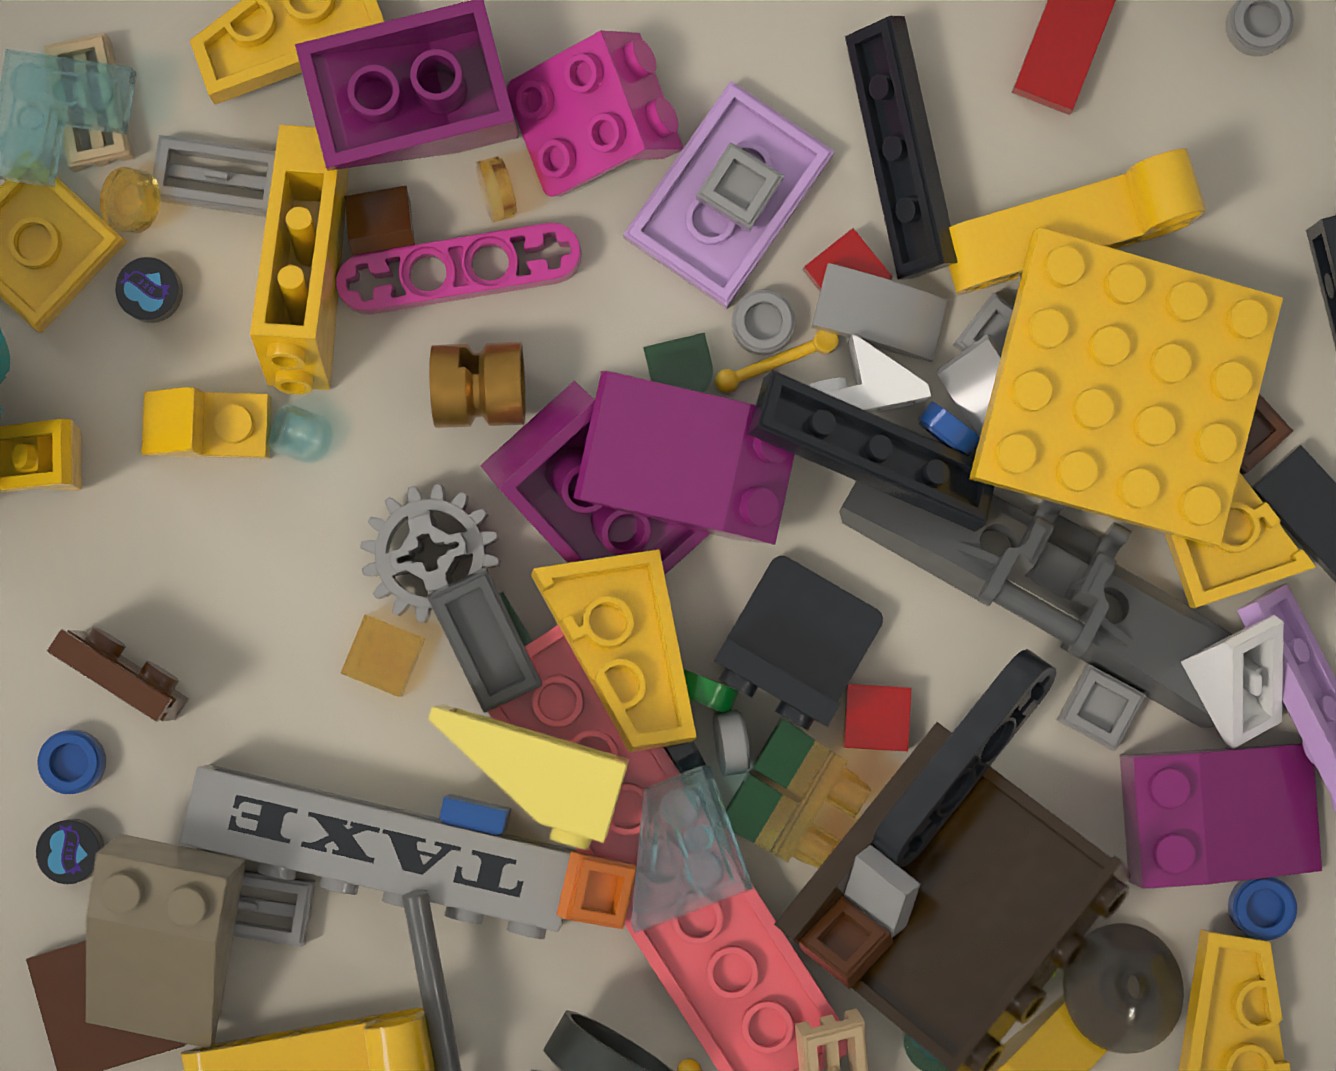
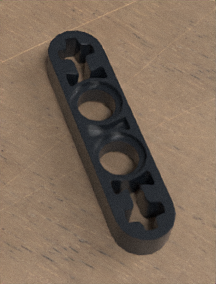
(964, 758)

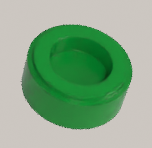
(710, 692)

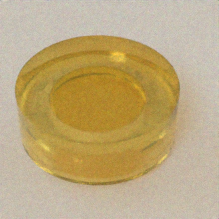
(496, 189)
(129, 200)

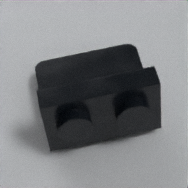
(798, 642)

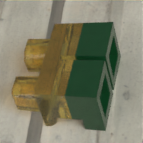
(811, 773)

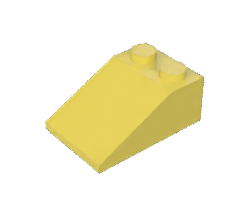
(546, 775)

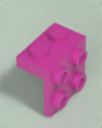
(593, 110)

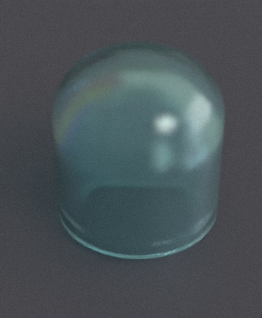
(300, 434)

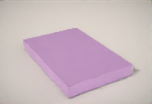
(696, 239)

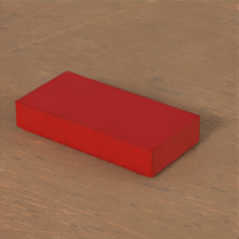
(1062, 52)

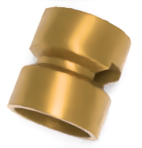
(477, 384)

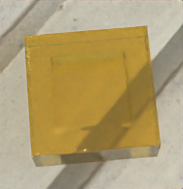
(383, 655)

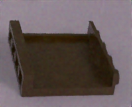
(993, 915)

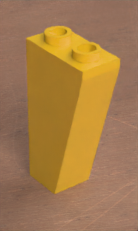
(299, 266)

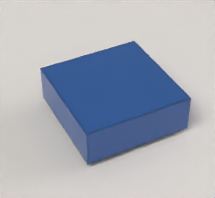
(474, 814)

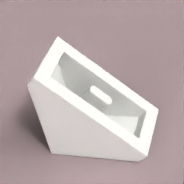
(1242, 680)

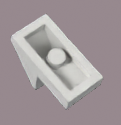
(879, 380)

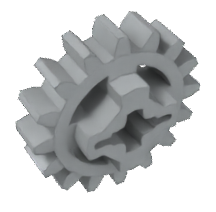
(422, 526)

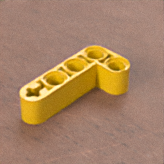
(1116, 212)
(366, 1043)

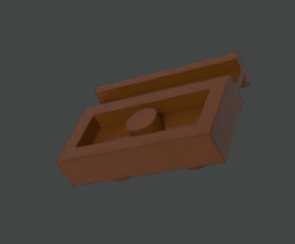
(100, 660)

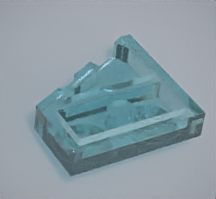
(685, 851)

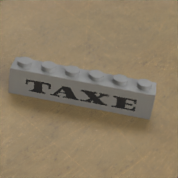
(376, 848)

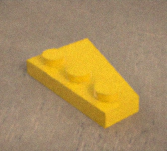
(258, 38)
(1251, 552)
(626, 642)
(1233, 1007)

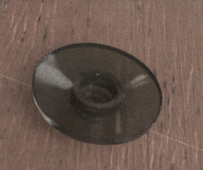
(1099, 994)

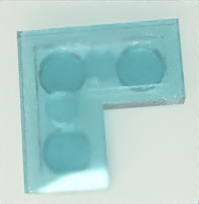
(53, 92)

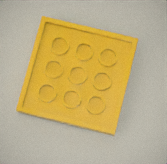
(1126, 387)

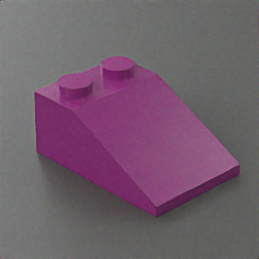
(408, 88)
(682, 460)
(540, 476)
(1219, 815)

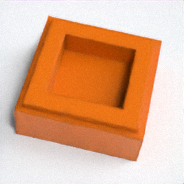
(596, 890)

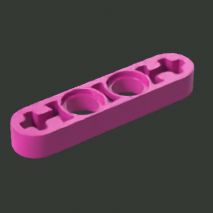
(458, 258)

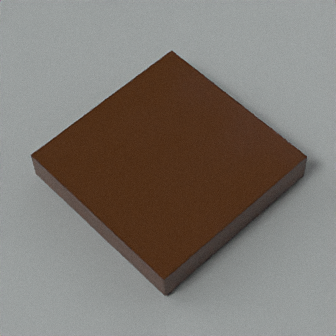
(78, 1045)

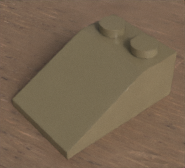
(160, 938)

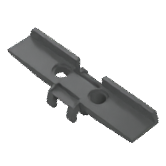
(1063, 568)

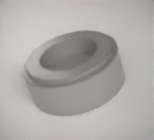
(1259, 25)
(763, 322)
(731, 742)

